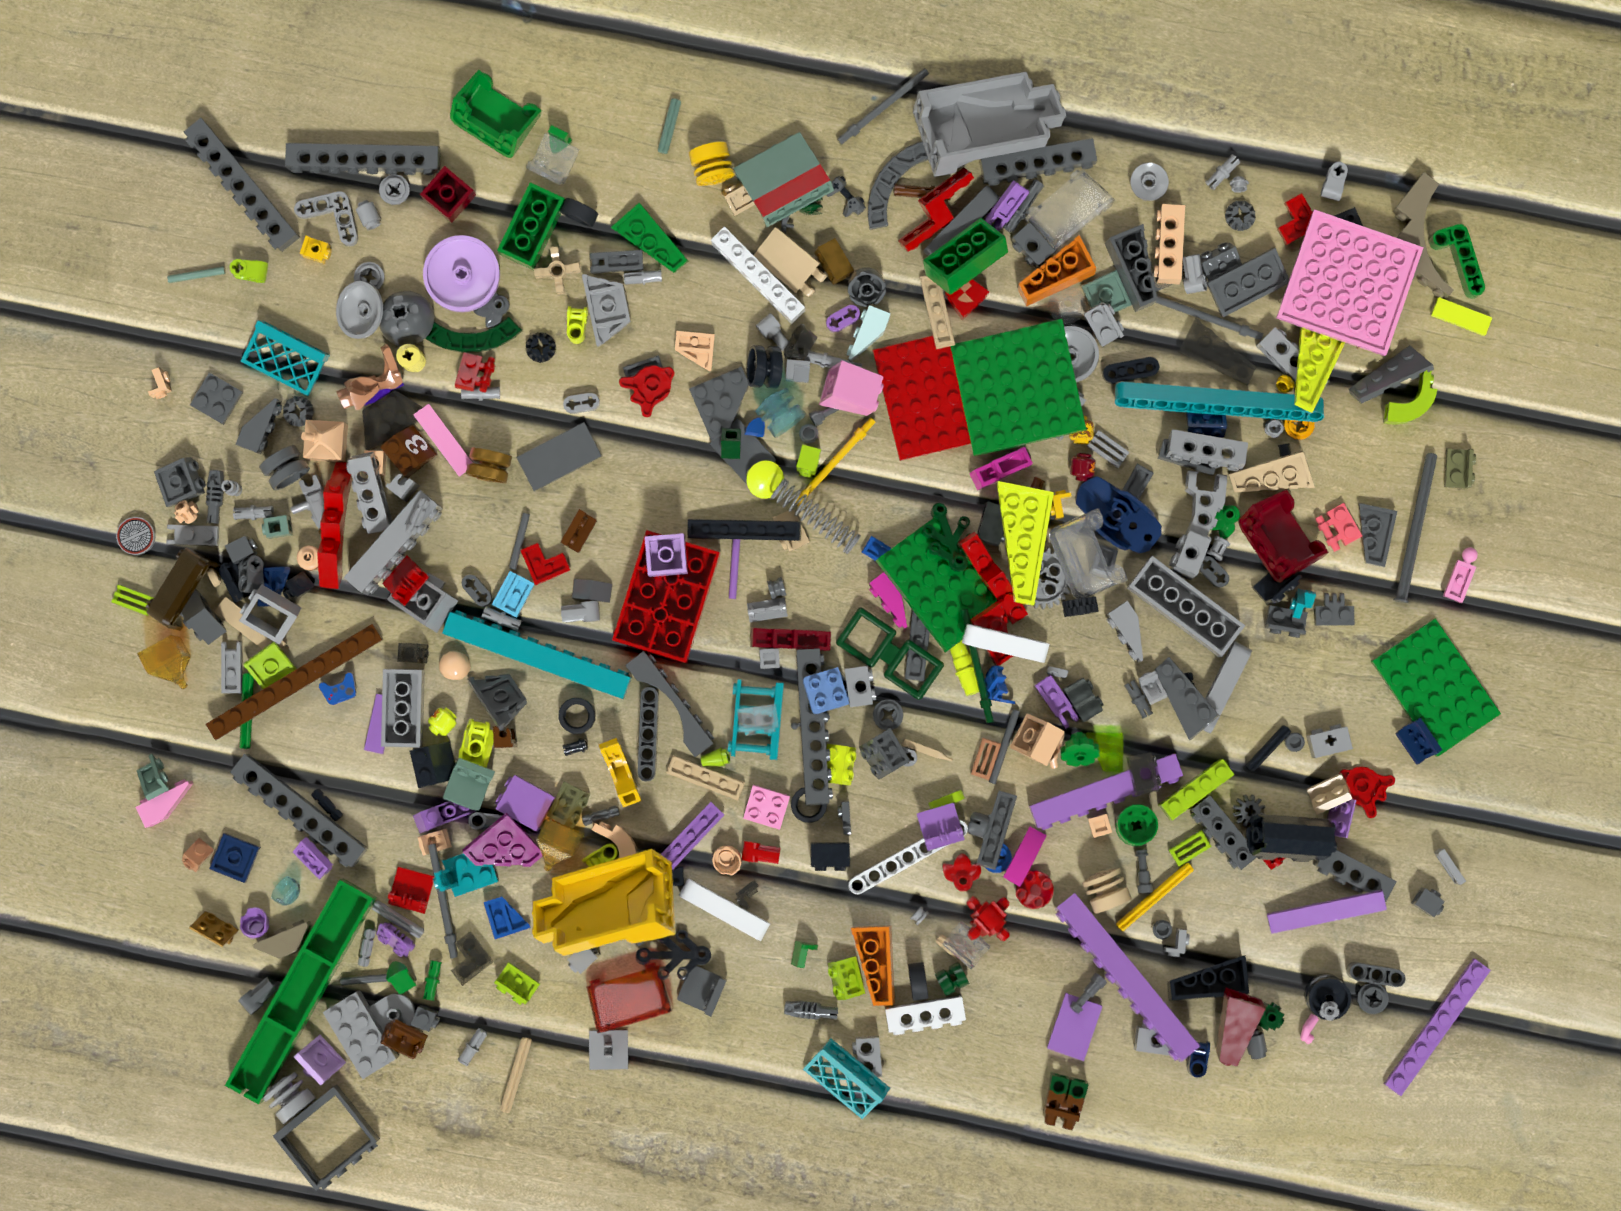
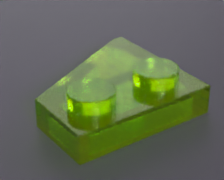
(1110, 750)

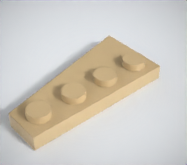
(1280, 473)

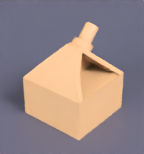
(325, 441)
(1038, 741)

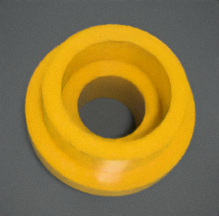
(1285, 384)

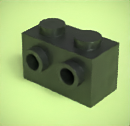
(991, 525)

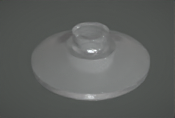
(1068, 314)

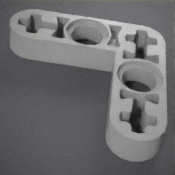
(331, 207)

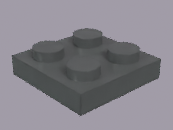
(216, 398)

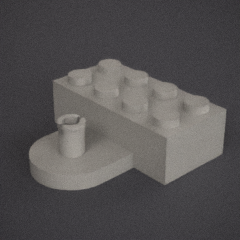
(362, 1028)

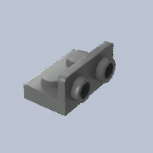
(1219, 260)
(1281, 619)

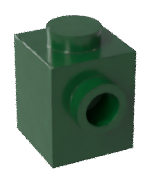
(731, 443)

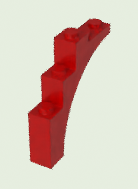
(332, 527)

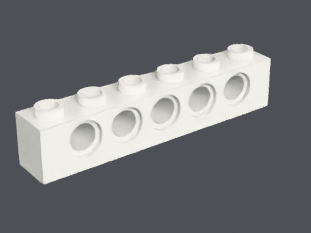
(758, 275)

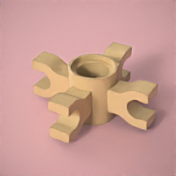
(548, 272)

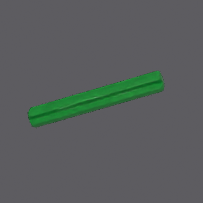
(245, 729)

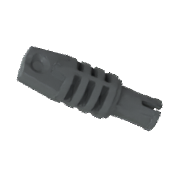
(214, 495)
(809, 1010)

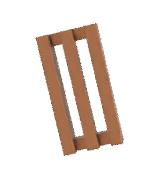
(990, 743)

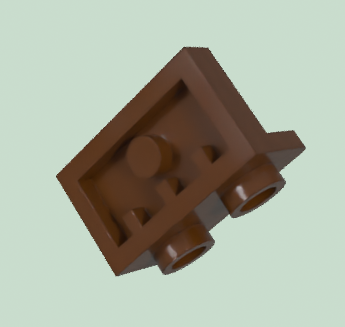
(578, 531)

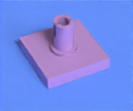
(319, 1060)

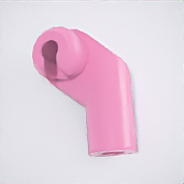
(1307, 1028)

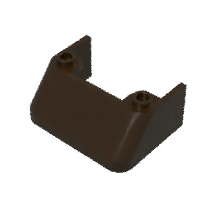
(179, 587)

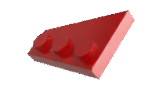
(994, 619)

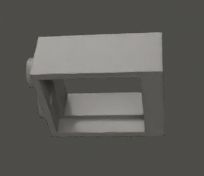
(276, 601)

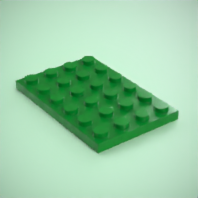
(933, 587)
(1436, 685)

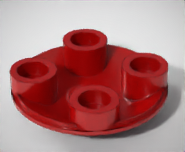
(1035, 890)

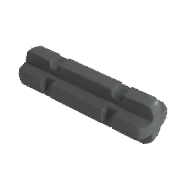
(600, 815)

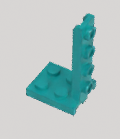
(463, 875)

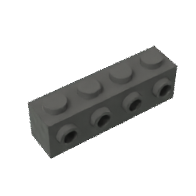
(1223, 831)

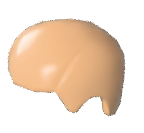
(454, 665)
(727, 860)

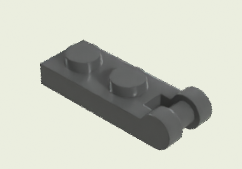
(617, 261)

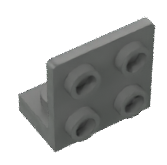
(884, 754)
(702, 990)

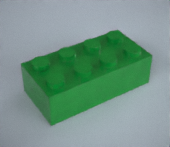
(531, 226)
(965, 256)

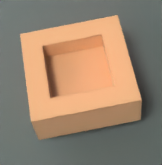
(1099, 825)

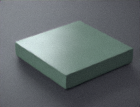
(1107, 290)

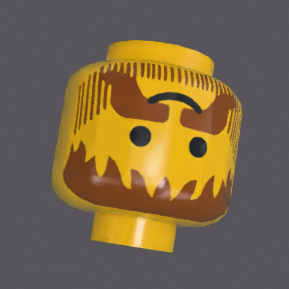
(1085, 436)

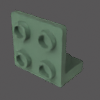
(468, 784)

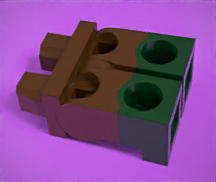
(1062, 1105)

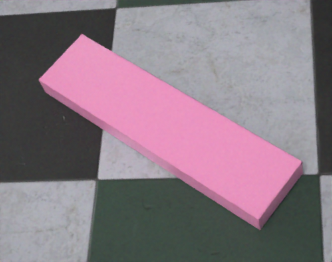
(443, 439)

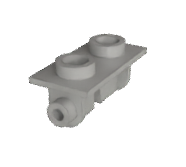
(767, 610)

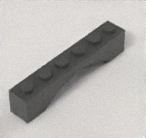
(694, 736)

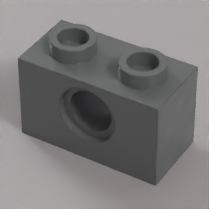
(1031, 235)

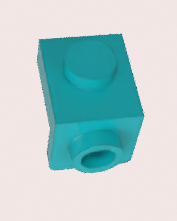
(1302, 599)

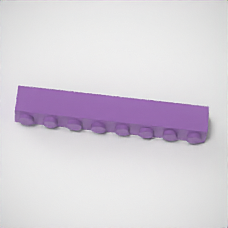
(1098, 794)

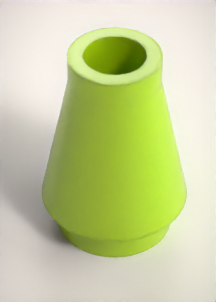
(716, 758)

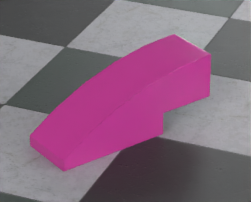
(1000, 468)
(1024, 856)

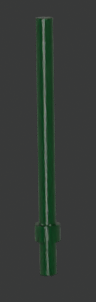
(985, 702)

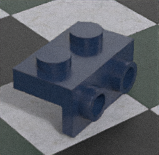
(1418, 741)

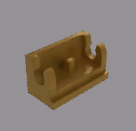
(834, 261)

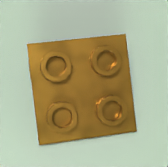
(214, 929)

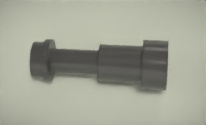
(1144, 875)
(1097, 982)

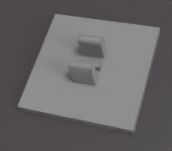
(608, 1050)

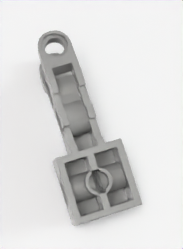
(1196, 538)

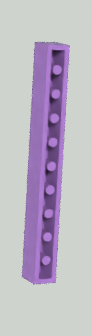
(1127, 978)

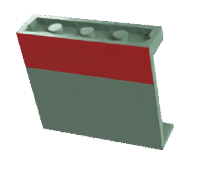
(784, 179)

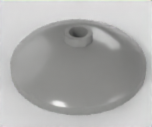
(359, 310)
(1084, 349)

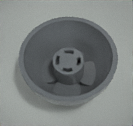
(412, 324)

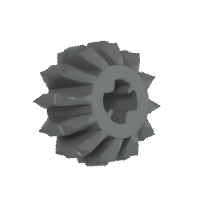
(1241, 809)

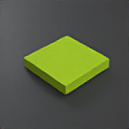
(269, 665)

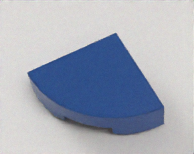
(755, 428)

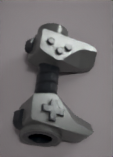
(854, 204)

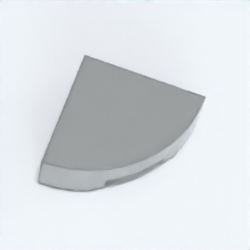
(1057, 672)

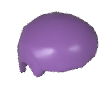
(254, 923)

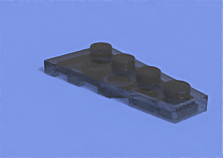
(1210, 350)

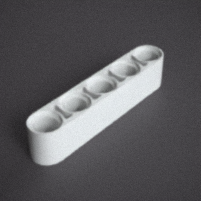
(1005, 643)
(724, 909)

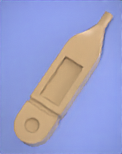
(926, 750)

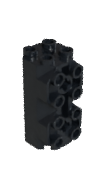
(1291, 837)

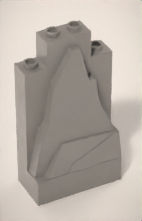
(985, 119)

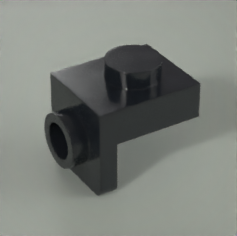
(297, 587)

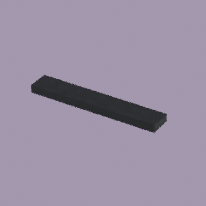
(744, 529)

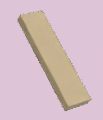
(937, 313)
(230, 613)
(705, 777)

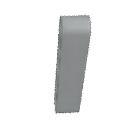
(1226, 679)

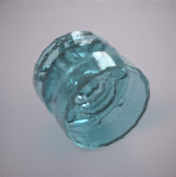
(780, 412)

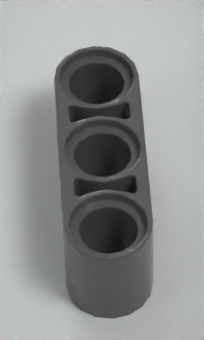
(1366, 974)

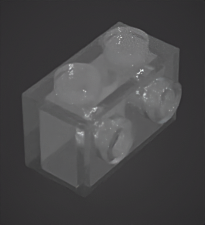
(758, 718)

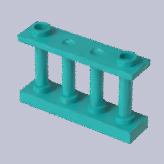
(770, 749)

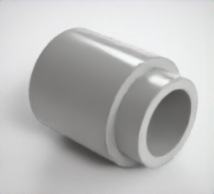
(368, 215)

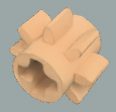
(186, 511)

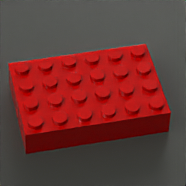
(665, 611)

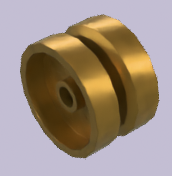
(488, 466)

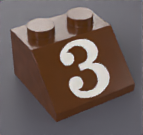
(408, 451)

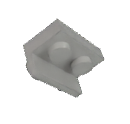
(1103, 323)

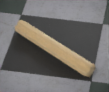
(515, 1076)

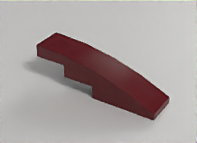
(790, 639)

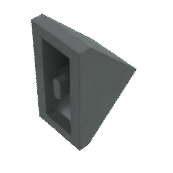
(592, 590)

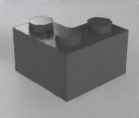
(202, 619)

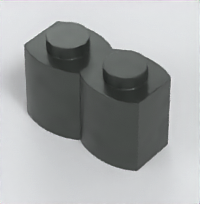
(1083, 699)

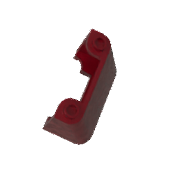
(1279, 537)

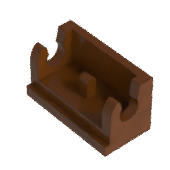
(504, 739)
(403, 1038)

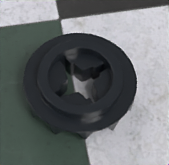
(548, 351)

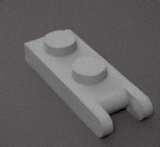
(194, 535)
(231, 669)

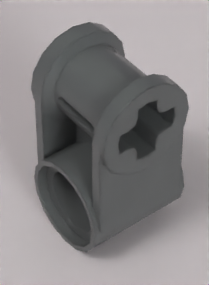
(250, 576)

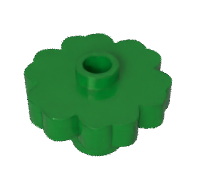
(1079, 750)

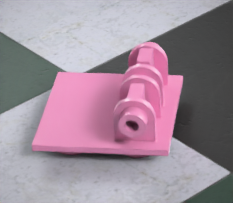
(766, 807)

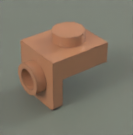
(196, 855)

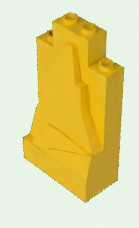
(608, 904)

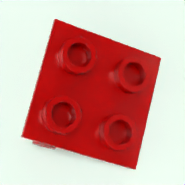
(405, 580)
(411, 890)

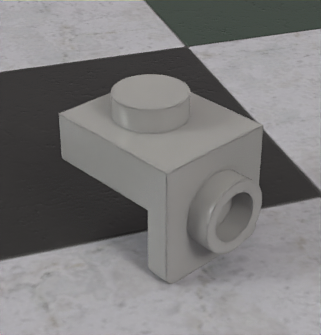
(1152, 687)
(1182, 940)

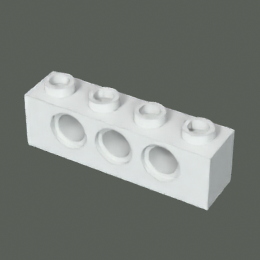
(954, 1004)

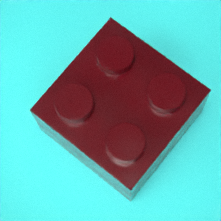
(448, 194)

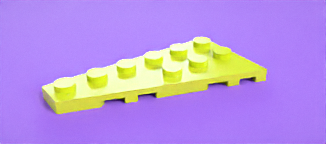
(1315, 363)
(1025, 526)

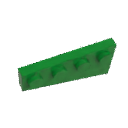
(647, 235)

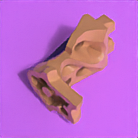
(367, 390)

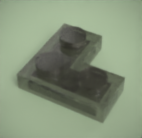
(476, 958)

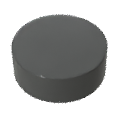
(1294, 742)

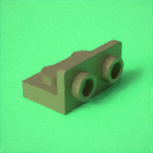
(1459, 468)
(568, 805)

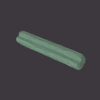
(669, 126)

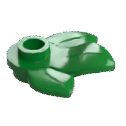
(1226, 525)

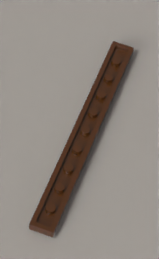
(293, 682)

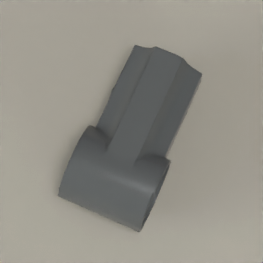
(255, 998)

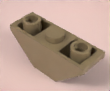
(285, 941)

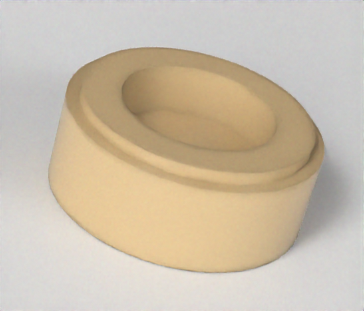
(213, 577)

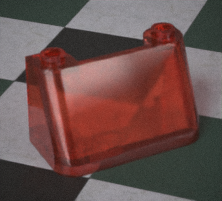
(629, 998)

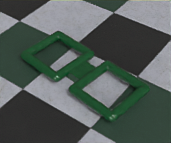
(890, 653)

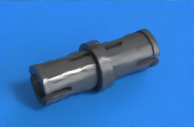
(1138, 699)

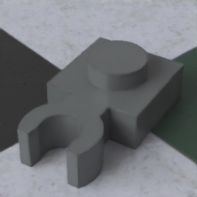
(844, 812)

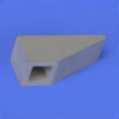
(1127, 625)

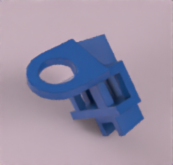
(996, 684)

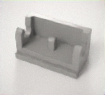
(405, 487)

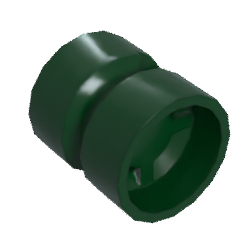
(945, 981)

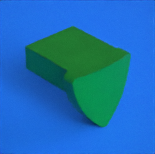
(560, 134)
(800, 953)
(400, 977)

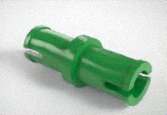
(432, 980)

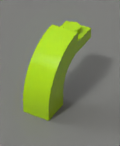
(1403, 413)

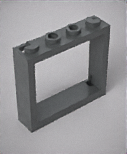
(300, 1162)

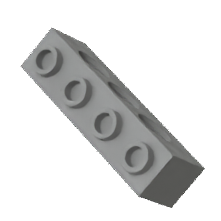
(1280, 360)
(1236, 449)
(367, 463)

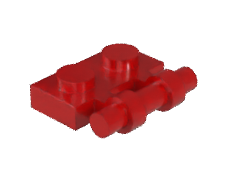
(469, 371)

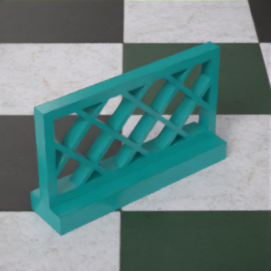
(291, 342)
(852, 1071)

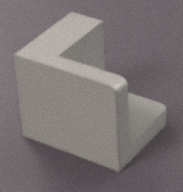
(797, 371)

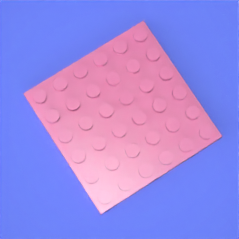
(1349, 282)

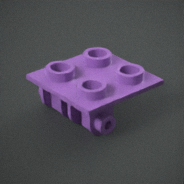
(1342, 817)
(940, 826)
(386, 936)

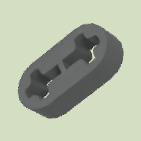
(1216, 568)
(473, 593)

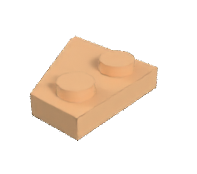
(696, 347)

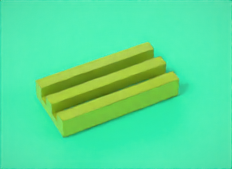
(118, 594)
(1194, 854)

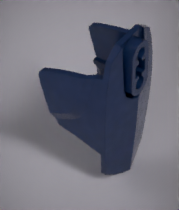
(1118, 511)

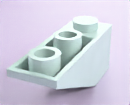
(871, 329)

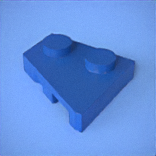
(503, 918)

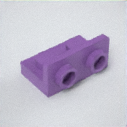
(313, 858)

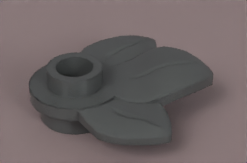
(491, 312)

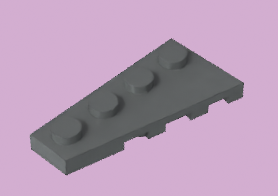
(1399, 368)
(1188, 703)

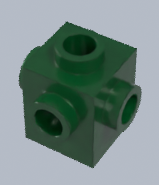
(1276, 1021)

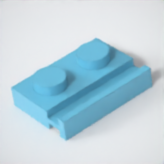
(513, 594)

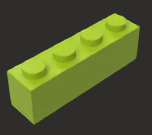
(1196, 789)

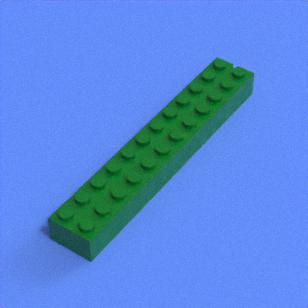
(300, 991)

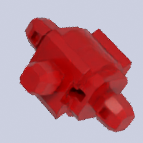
(988, 918)

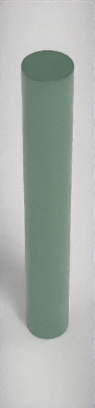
(196, 274)

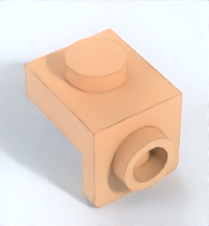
(162, 379)
(439, 837)

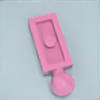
(1461, 576)

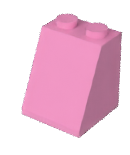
(851, 389)

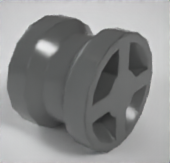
(776, 588)

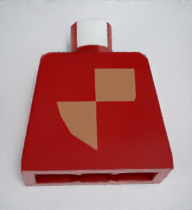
(967, 298)

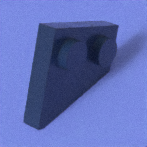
(274, 579)

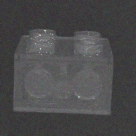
(553, 159)

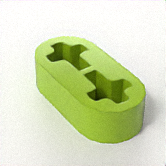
(950, 798)

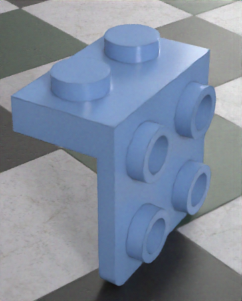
(825, 691)

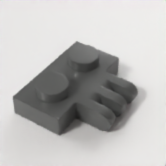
(1334, 612)

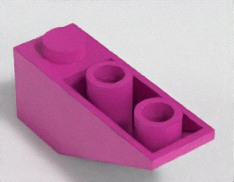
(891, 598)

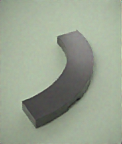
(888, 178)

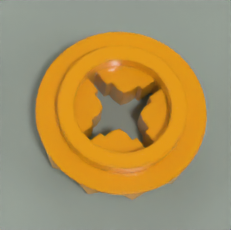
(1302, 433)

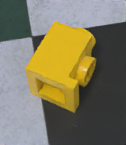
(321, 255)

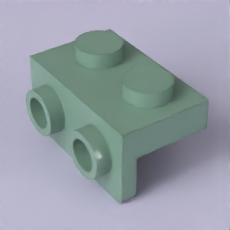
(153, 778)

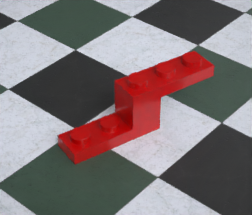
(936, 209)
(992, 576)

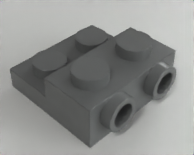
(180, 481)

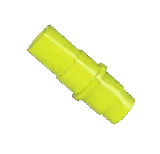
(964, 668)

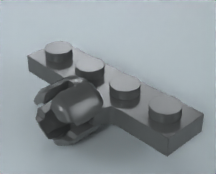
(992, 828)

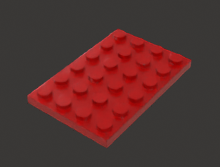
(922, 397)

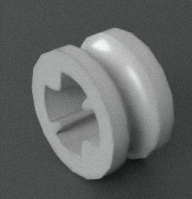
(919, 915)

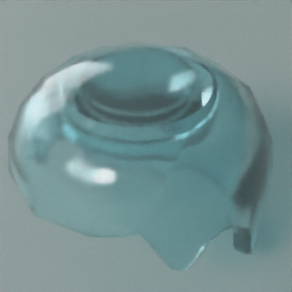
(286, 891)

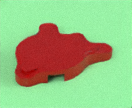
(650, 386)
(1367, 787)

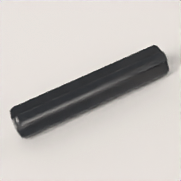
(1268, 748)

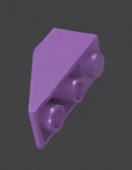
(440, 815)

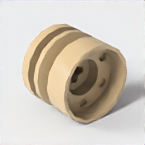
(1106, 890)

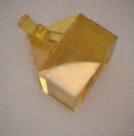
(167, 660)
(558, 842)

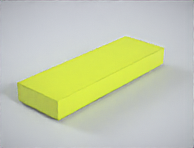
(1461, 316)

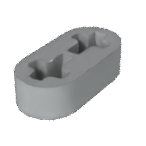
(580, 399)

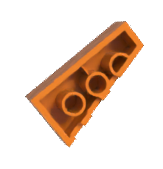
(1059, 272)
(876, 958)

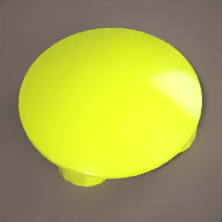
(764, 478)

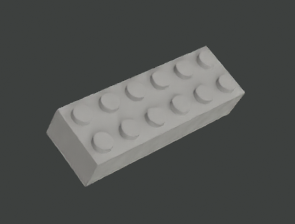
(391, 546)
(1185, 606)

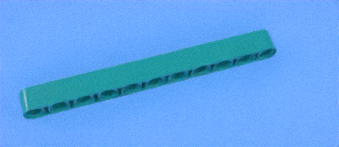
(1214, 401)

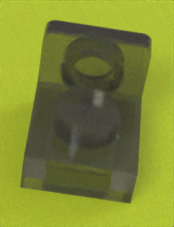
(412, 653)
(748, 890)

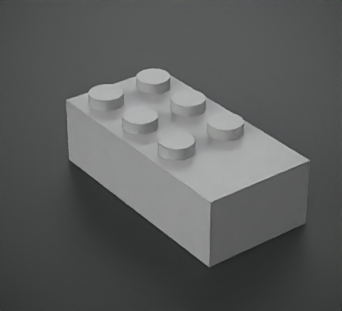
(402, 708)

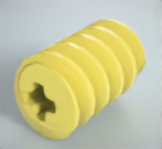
(408, 352)

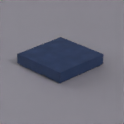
(234, 858)

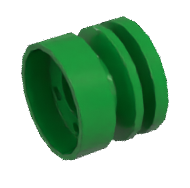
(1147, 822)

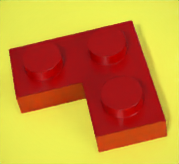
(1301, 215)
(542, 569)

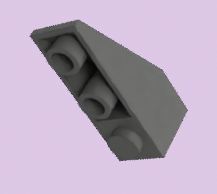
(256, 431)

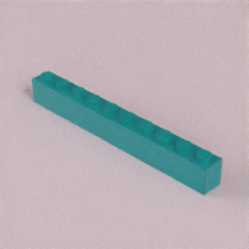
(537, 655)

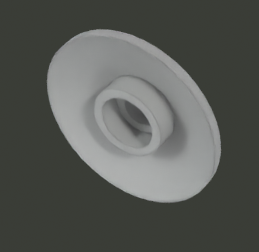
(1153, 173)

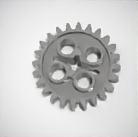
(1042, 598)

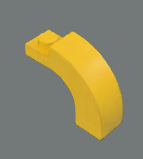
(620, 772)

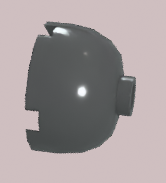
(866, 286)

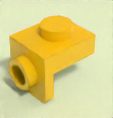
(1056, 508)

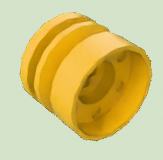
(711, 163)

